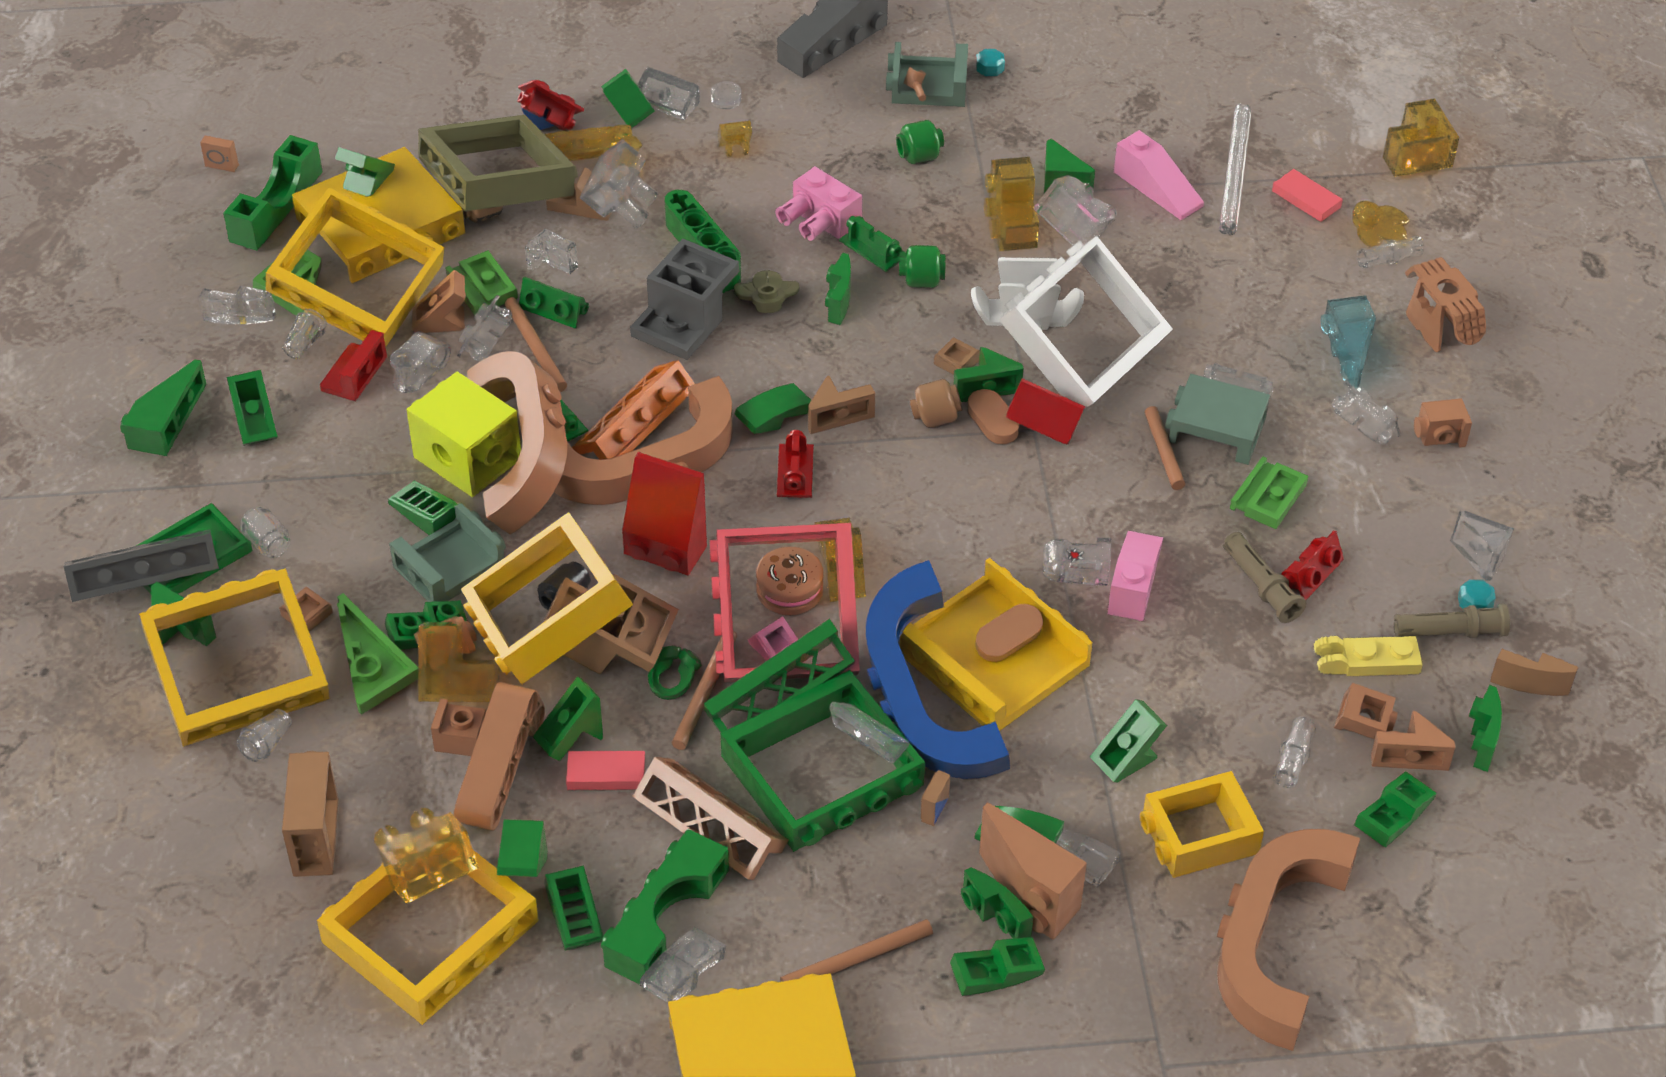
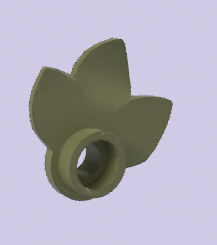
(767, 291)

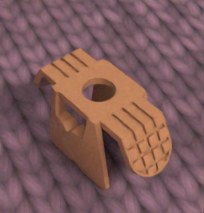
(1456, 301)

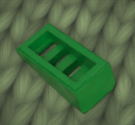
(424, 518)
(566, 880)

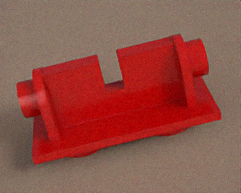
(538, 97)
(795, 466)
(1315, 564)

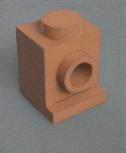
(1443, 422)
(1365, 700)
(456, 728)

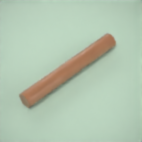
(1164, 448)

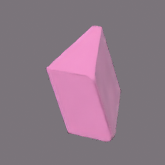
(773, 639)

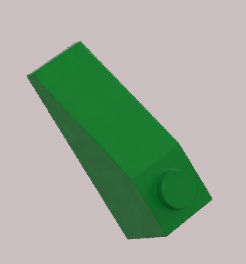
(162, 411)

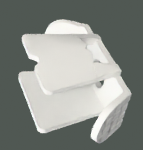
(1014, 277)

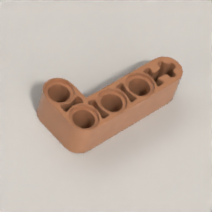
(509, 720)

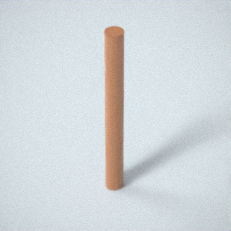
(534, 342)
(697, 703)
(865, 951)

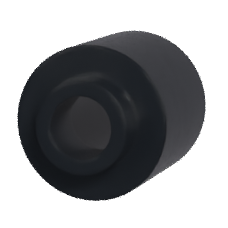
(550, 586)

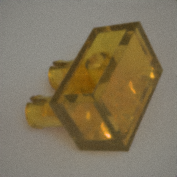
(427, 856)

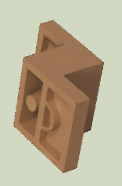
(633, 635)

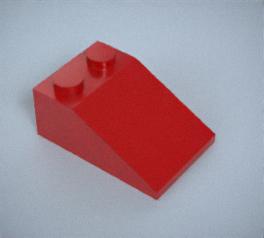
(665, 514)

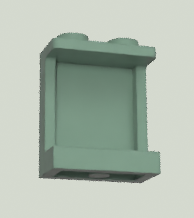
(943, 80)
(1219, 414)
(449, 556)

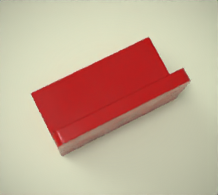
(356, 367)

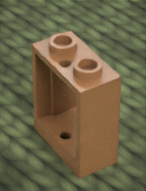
(310, 814)

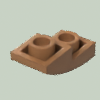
(1547, 677)

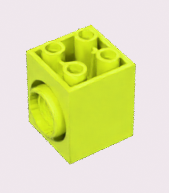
(464, 433)

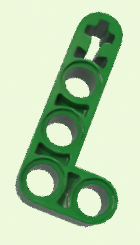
(690, 221)

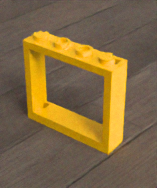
(374, 224)
(564, 628)
(251, 708)
(457, 969)

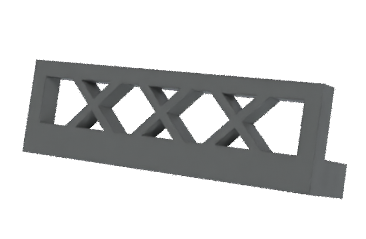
(140, 565)

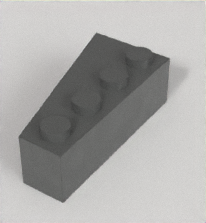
(829, 32)

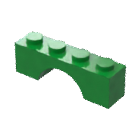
(254, 219)
(690, 870)

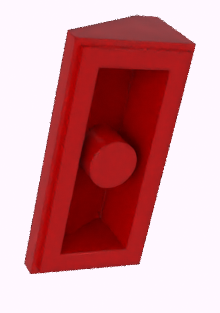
(1045, 411)

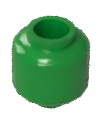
(919, 142)
(922, 266)

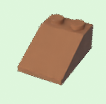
(1033, 869)

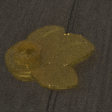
(1379, 223)

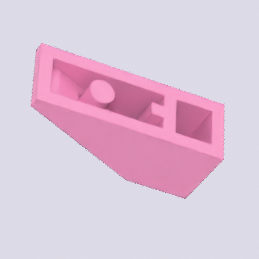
(1155, 174)
(1134, 575)

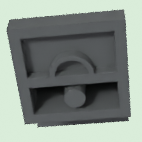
(684, 299)

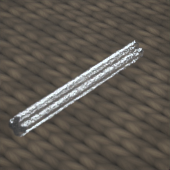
(1235, 170)

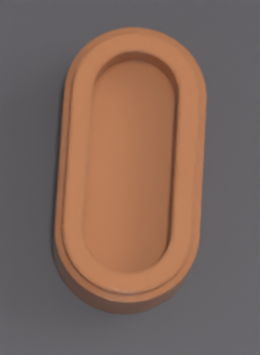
(989, 414)
(1009, 632)

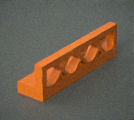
(637, 412)

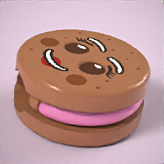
(789, 580)

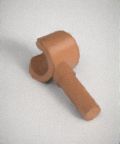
(914, 80)

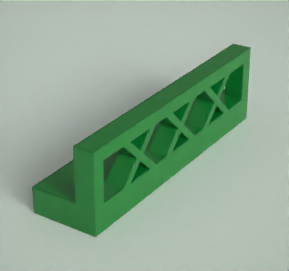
(778, 667)

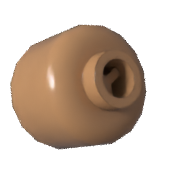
(936, 403)

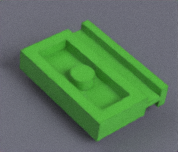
(484, 281)
(1269, 492)

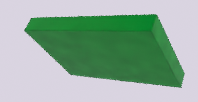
(227, 542)

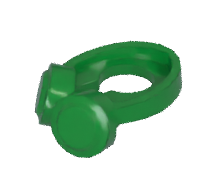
(689, 664)

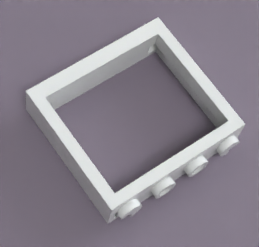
(1121, 291)

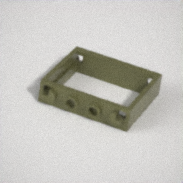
(442, 143)

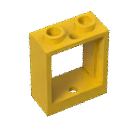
(1184, 859)

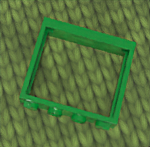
(794, 717)

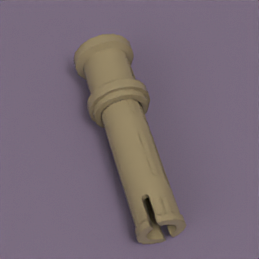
(1272, 586)
(1469, 621)

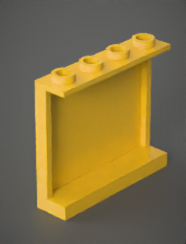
(405, 196)
(989, 691)
(763, 1031)

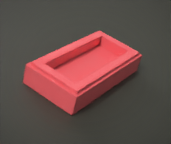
(1307, 195)
(605, 770)

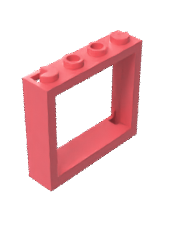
(783, 534)

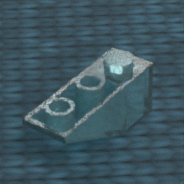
(1350, 329)

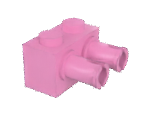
(822, 202)

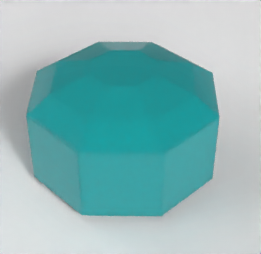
(990, 62)
(1476, 593)

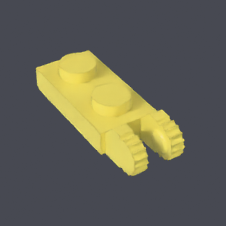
(1368, 656)

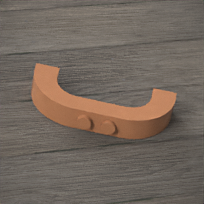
(544, 442)
(697, 449)
(1295, 857)

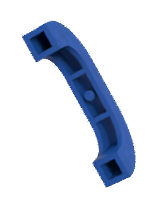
(957, 753)

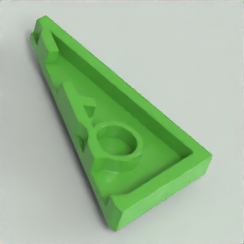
(374, 660)

